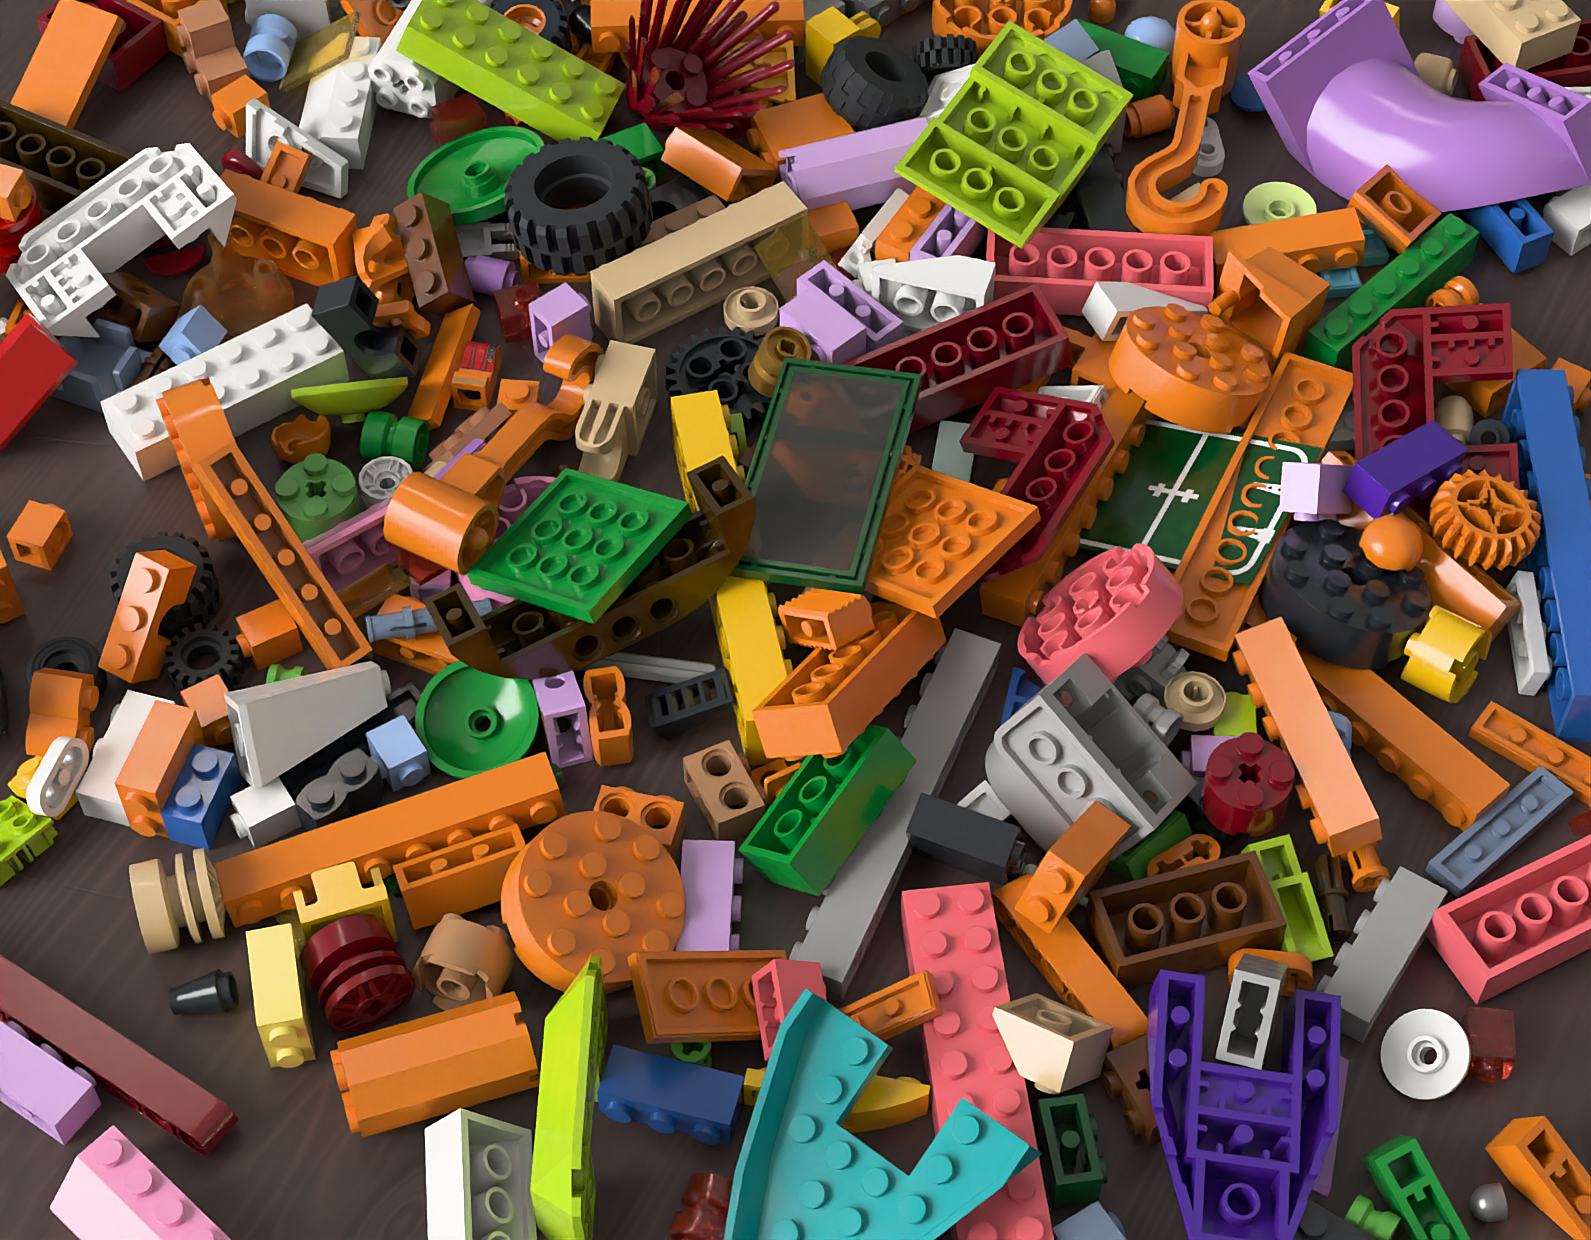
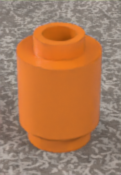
(1148, 116)

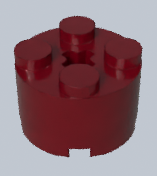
(1247, 785)

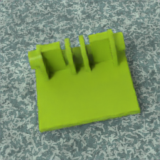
(20, 829)

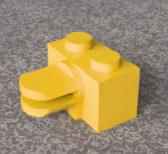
(827, 31)

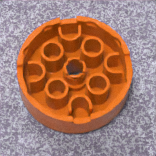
(986, 18)
(1190, 368)
(197, 431)
(598, 859)

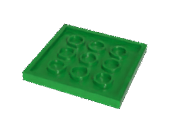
(580, 544)

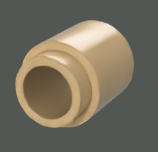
(1455, 417)

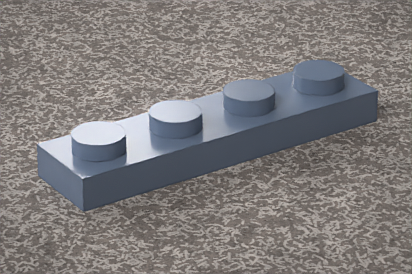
(1499, 831)

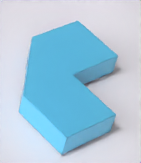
(1346, 280)

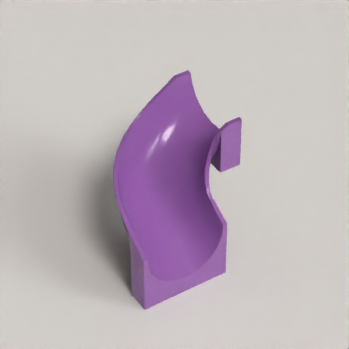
(1356, 102)

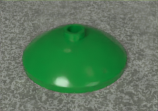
(456, 705)

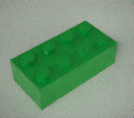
(827, 811)

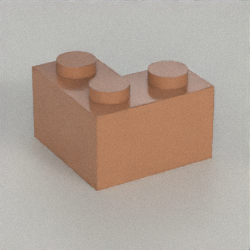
(209, 47)

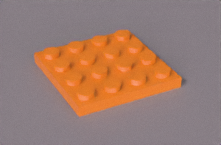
(942, 539)

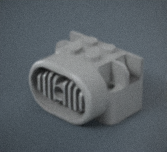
(1078, 747)

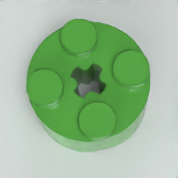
(317, 496)

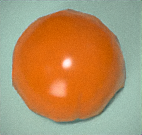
(301, 438)
(1392, 543)

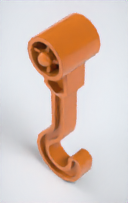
(1202, 72)
(458, 515)

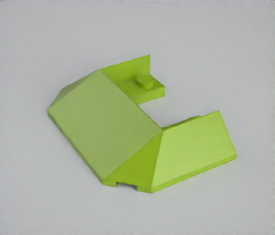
(568, 1087)

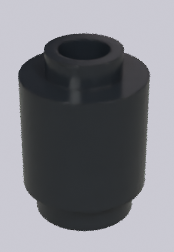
(1499, 427)

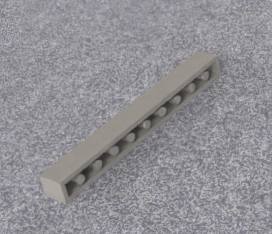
(868, 877)

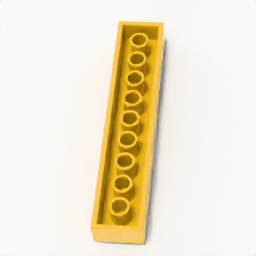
(741, 606)

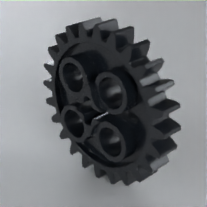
(721, 365)

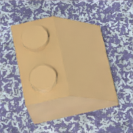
(1052, 1042)

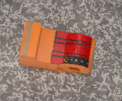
(476, 373)

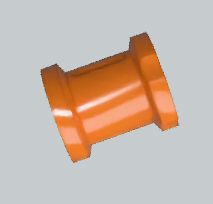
(1366, 868)

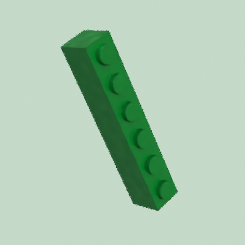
(1399, 285)

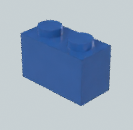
(201, 796)

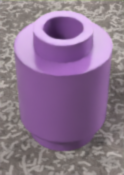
(490, 274)

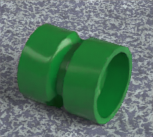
(393, 437)

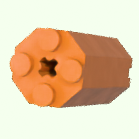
(435, 1065)

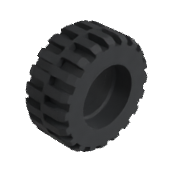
(574, 175)

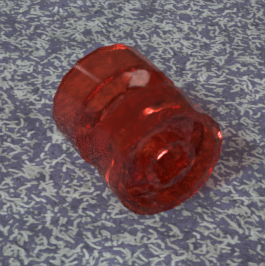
(705, 1211)

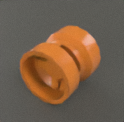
(1454, 293)

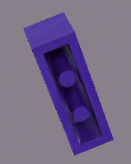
(1405, 470)

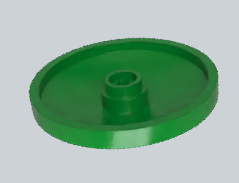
(474, 171)

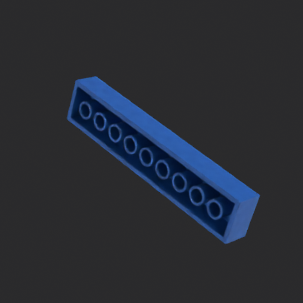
(1553, 474)

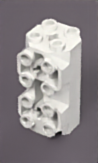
(403, 82)

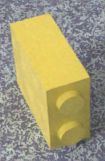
(280, 996)

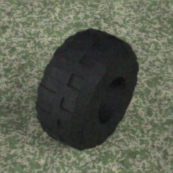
(873, 83)

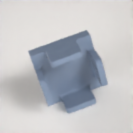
(104, 367)

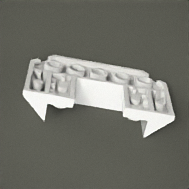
(110, 226)

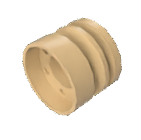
(177, 901)

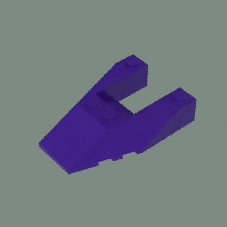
(1237, 1136)

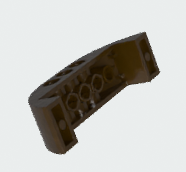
(541, 643)

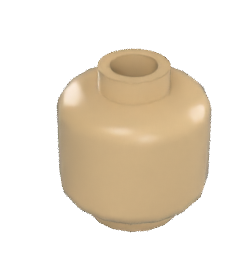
(1437, 72)

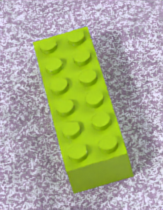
(511, 68)

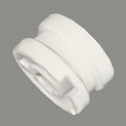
(381, 479)

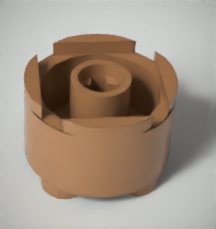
(463, 962)

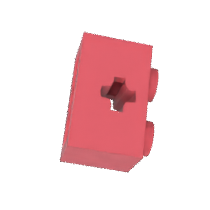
(777, 990)

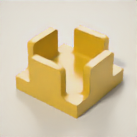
(342, 896)

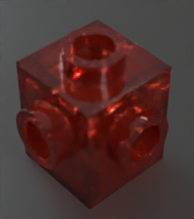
(513, 310)

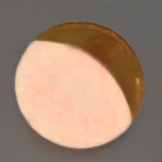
(238, 290)

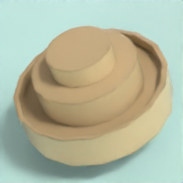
(751, 310)
(1196, 698)

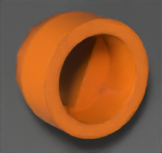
(1102, 11)

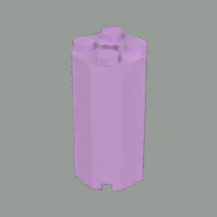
(851, 166)

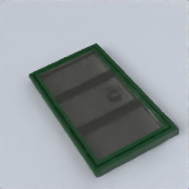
(826, 473)

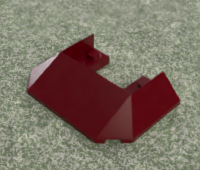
(1423, 347)
(1058, 454)

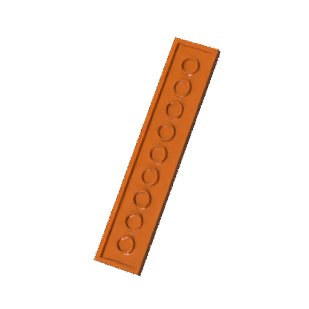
(1300, 408)

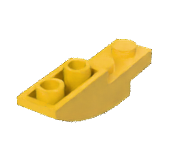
(881, 1105)

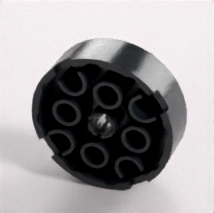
(1340, 599)

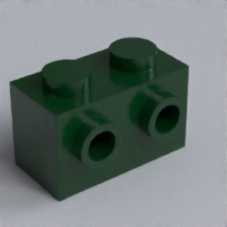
(1069, 1150)

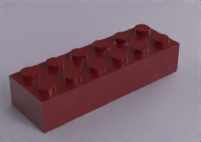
(974, 352)

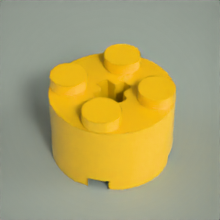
(1445, 655)

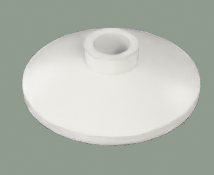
(1405, 1050)

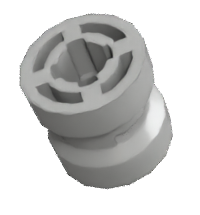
(1162, 721)

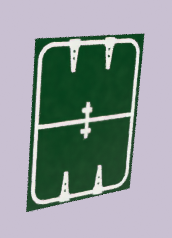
(1172, 484)

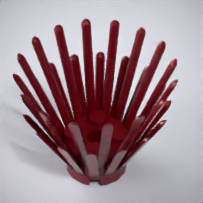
(676, 78)

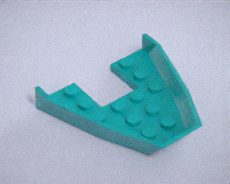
(819, 1181)

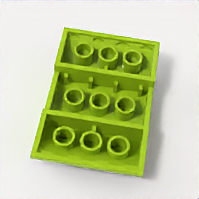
(1016, 135)

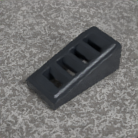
(665, 704)

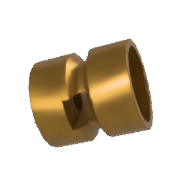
(776, 346)

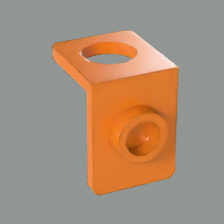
(774, 783)

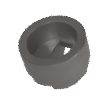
(1489, 1203)

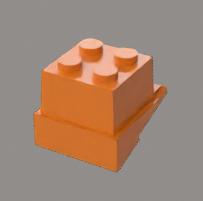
(1269, 302)

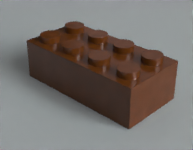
(1185, 919)

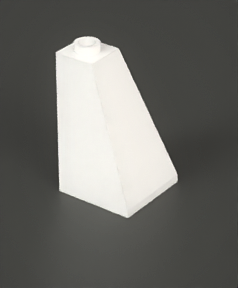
(296, 717)

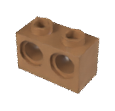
(718, 793)

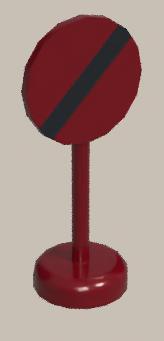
(165, 258)

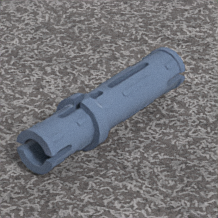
(410, 622)

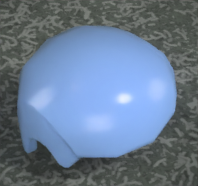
(1153, 32)

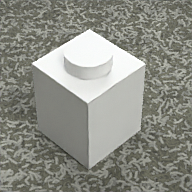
(264, 813)

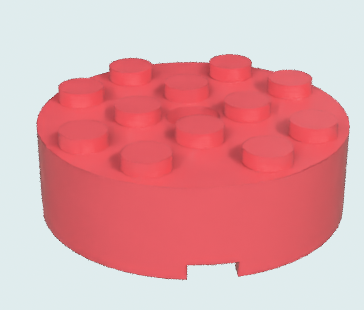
(1109, 609)

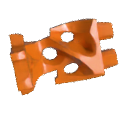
(381, 267)

